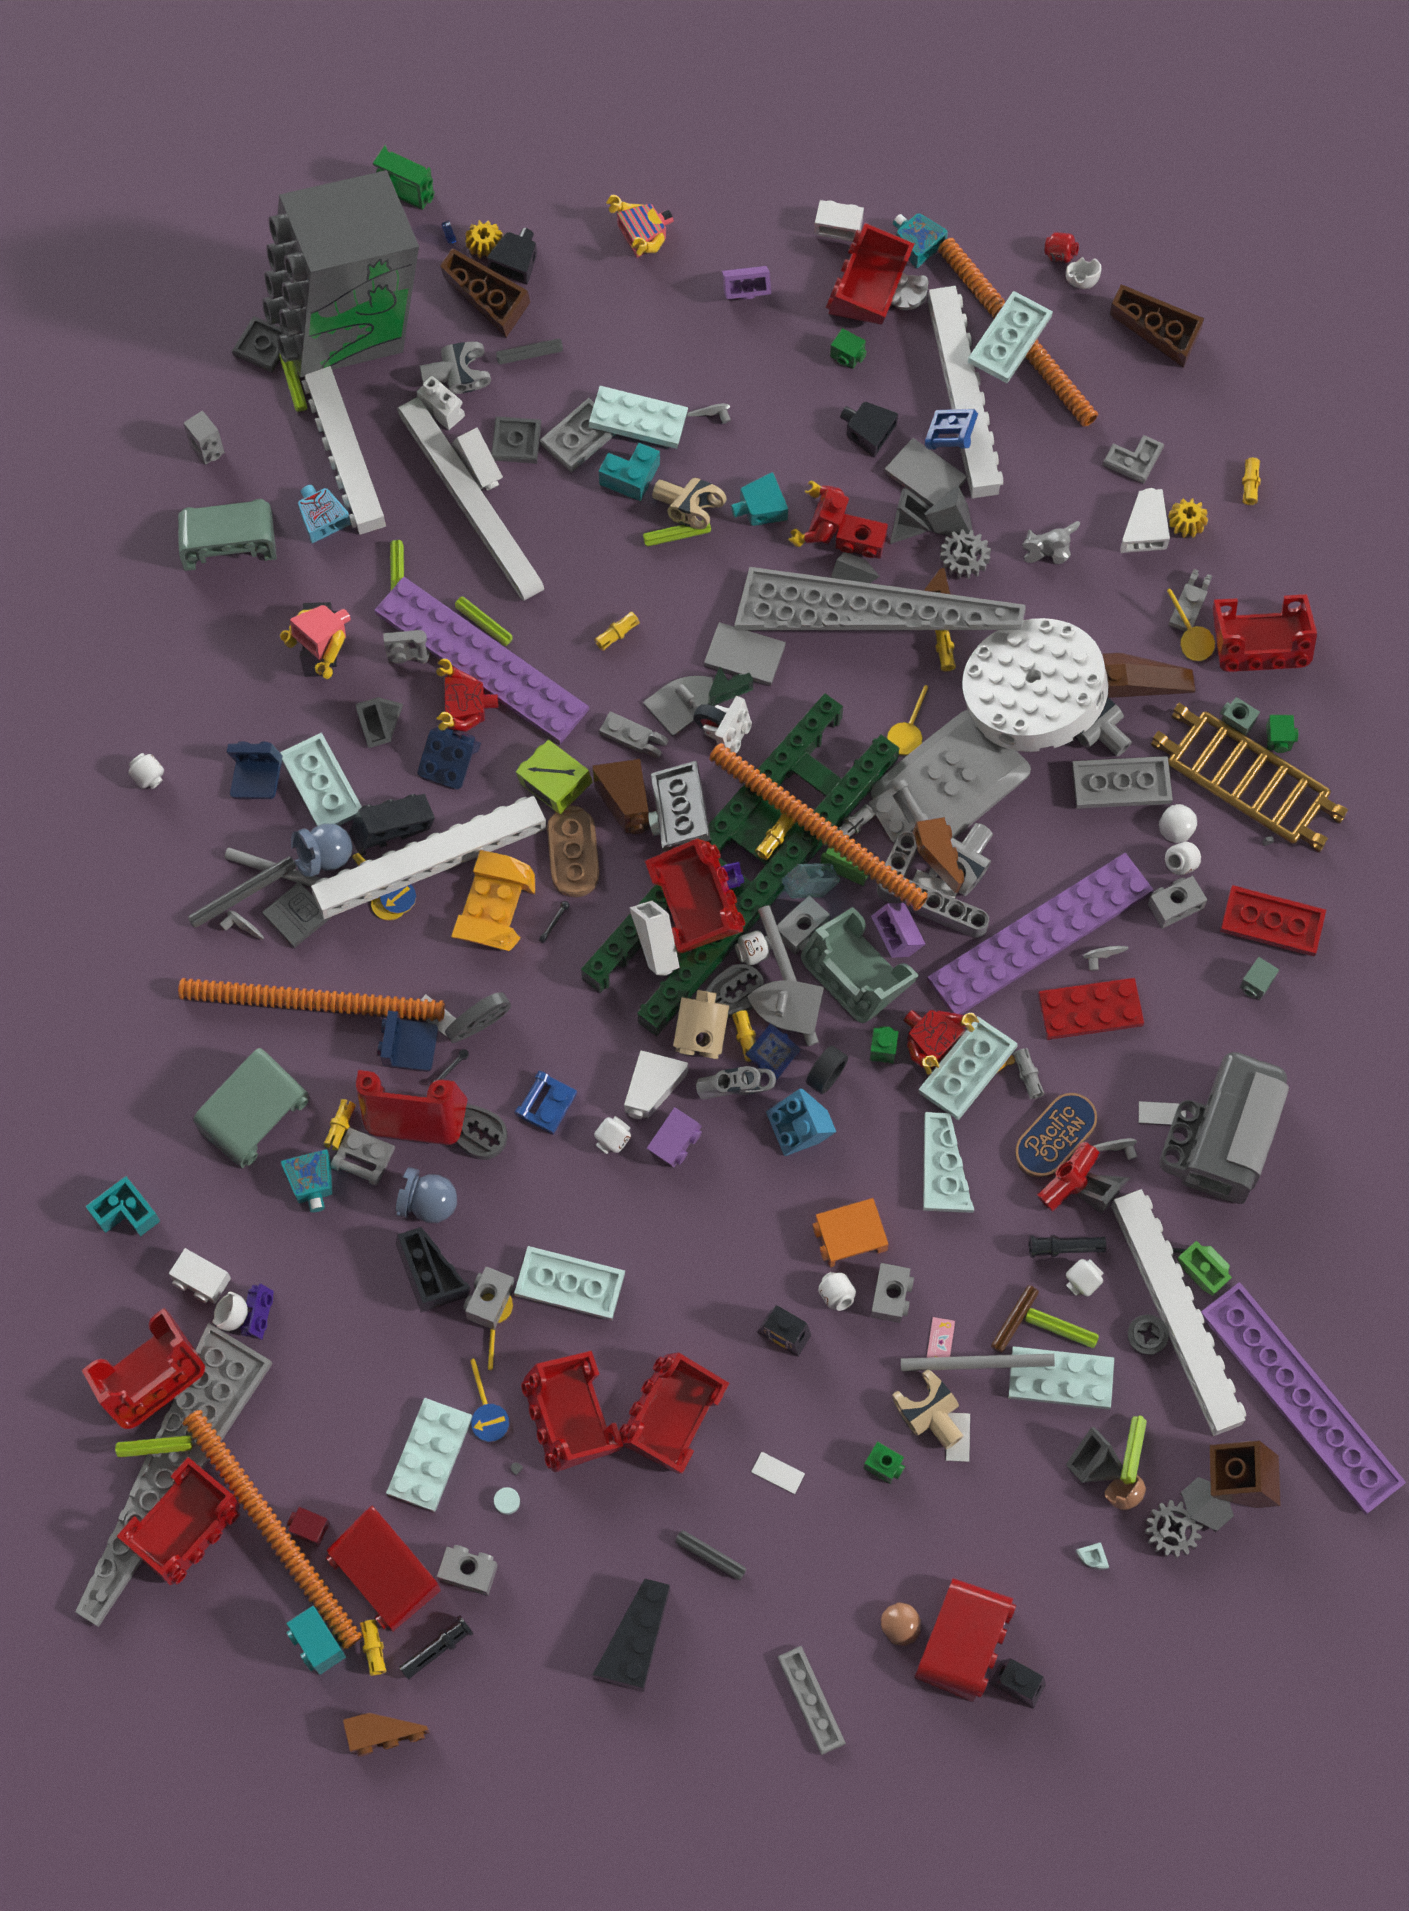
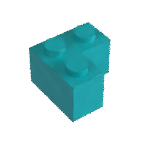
(630, 476)
(123, 1202)
(316, 1640)

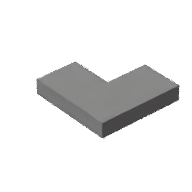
(1134, 464)

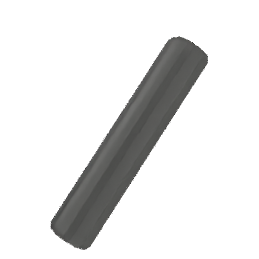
(529, 351)
(710, 1555)

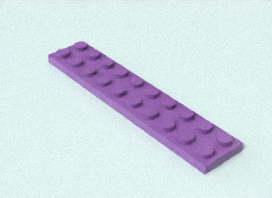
(477, 654)
(1040, 935)
(1302, 1398)

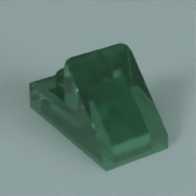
(724, 690)

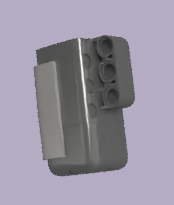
(1232, 1132)

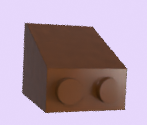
(623, 793)
(1245, 1474)

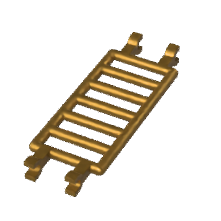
(1182, 714)

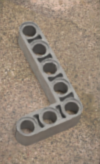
(945, 903)

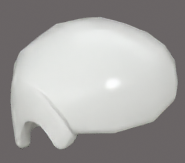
(1083, 273)
(1178, 823)
(230, 1312)

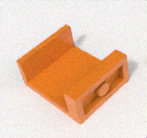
(850, 1231)

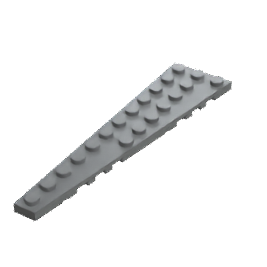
(822, 603)
(221, 1393)

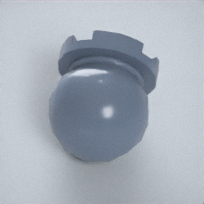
(322, 848)
(428, 1197)

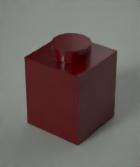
(308, 1526)

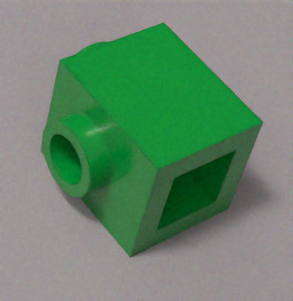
(848, 349)
(1281, 733)
(884, 1045)
(884, 1463)

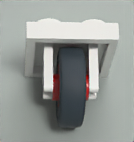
(725, 724)

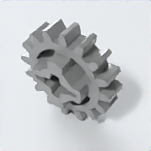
(965, 554)
(1178, 1538)

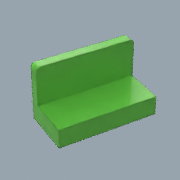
(843, 867)

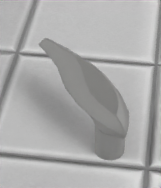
(720, 409)
(241, 922)
(1105, 952)
(1126, 1144)

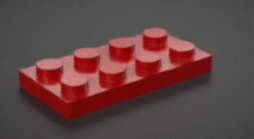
(1273, 920)
(1091, 1008)

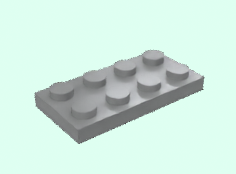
(1122, 782)

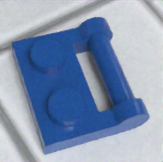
(951, 422)
(552, 1107)

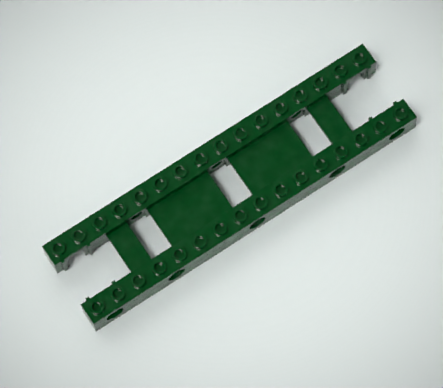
(745, 822)

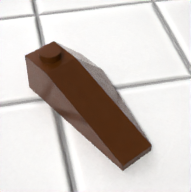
(1145, 677)

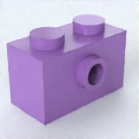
(746, 282)
(898, 930)
(675, 1137)

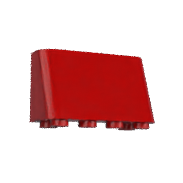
(870, 275)
(1265, 640)
(696, 894)
(671, 1410)
(569, 1412)
(181, 1523)
(965, 1639)

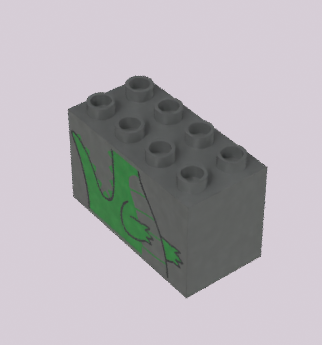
(340, 273)

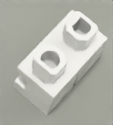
(441, 402)

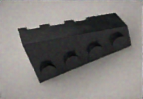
(634, 1642)

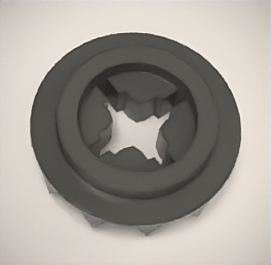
(1157, 1329)

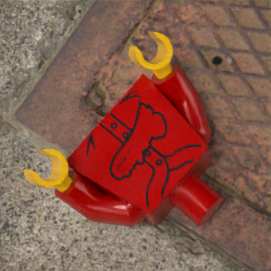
(826, 516)
(463, 699)
(935, 1035)

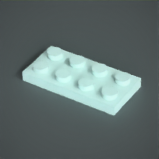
(1010, 337)
(638, 417)
(321, 781)
(968, 1068)
(569, 1283)
(1072, 1381)
(429, 1455)

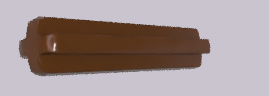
(1014, 1318)

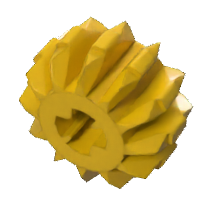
(482, 238)
(1180, 514)

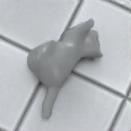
(1052, 544)

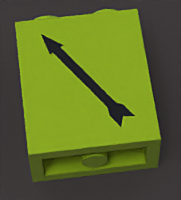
(554, 776)

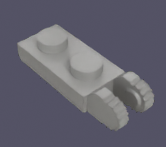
(1190, 602)
(632, 735)

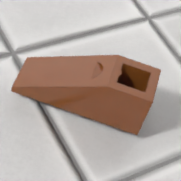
(935, 846)
(374, 1731)

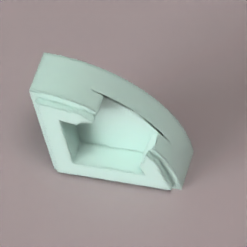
(1093, 1556)

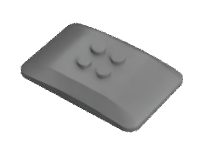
(956, 774)

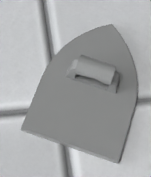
(678, 701)
(788, 1004)

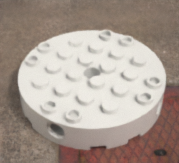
(1035, 685)

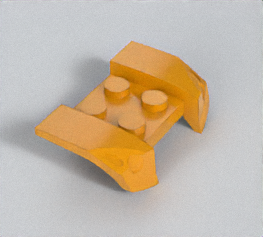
(494, 901)

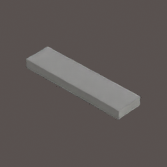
(811, 1700)

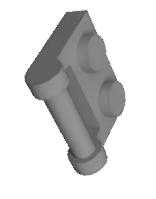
(399, 650)
(892, 815)
(364, 1149)

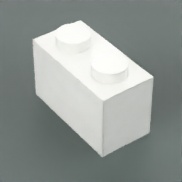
(838, 220)
(199, 1276)

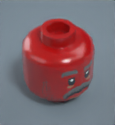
(1061, 247)

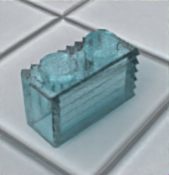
(810, 880)

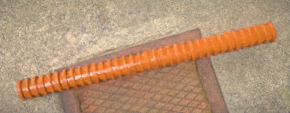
(1037, 355)
(818, 826)
(310, 999)
(272, 1529)

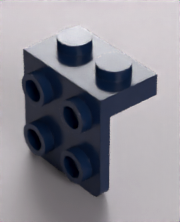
(447, 757)
(255, 770)
(407, 1043)

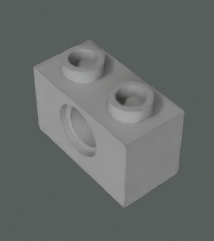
(204, 437)
(1167, 911)
(806, 912)
(892, 1278)
(489, 1312)
(479, 1581)

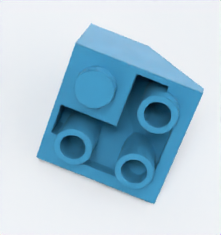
(800, 1122)

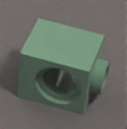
(1241, 708)
(1259, 979)

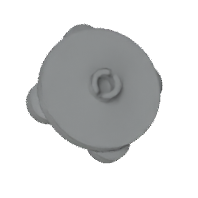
(910, 292)

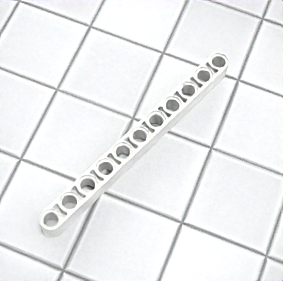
(471, 499)

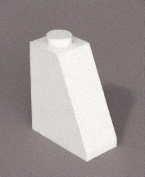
(477, 459)
(1148, 523)
(655, 937)
(652, 1083)

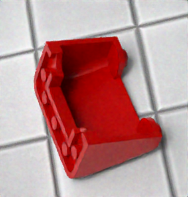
(408, 1117)
(146, 1376)
(383, 1569)

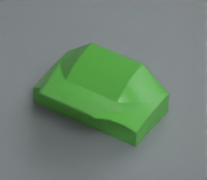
(1205, 1267)

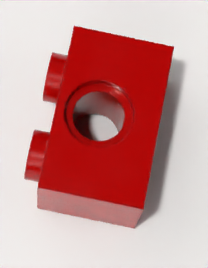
(853, 527)

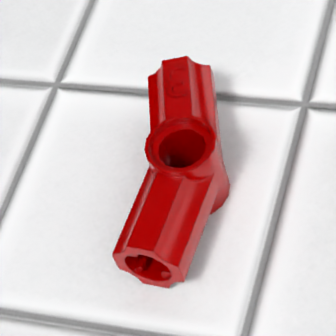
(1069, 1177)

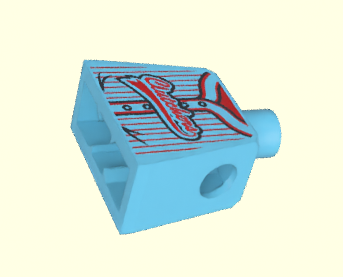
(322, 513)

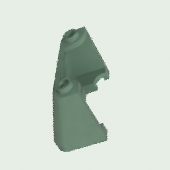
(225, 531)
(853, 967)
(249, 1107)

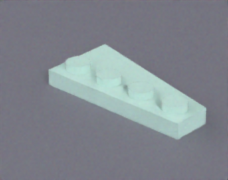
(944, 1176)

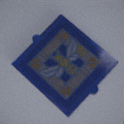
(773, 1051)

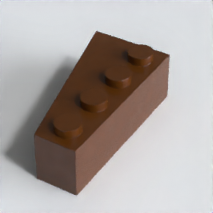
(490, 293)
(1158, 322)

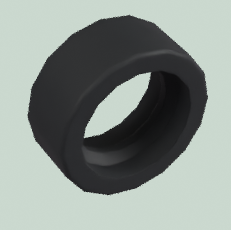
(827, 1069)

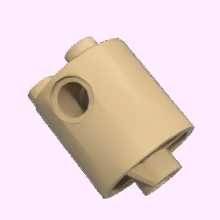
(701, 1016)

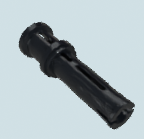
(1054, 1245)
(446, 1640)

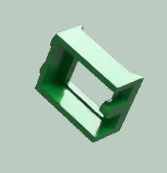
(410, 180)

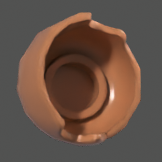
(1125, 1496)
(901, 1624)

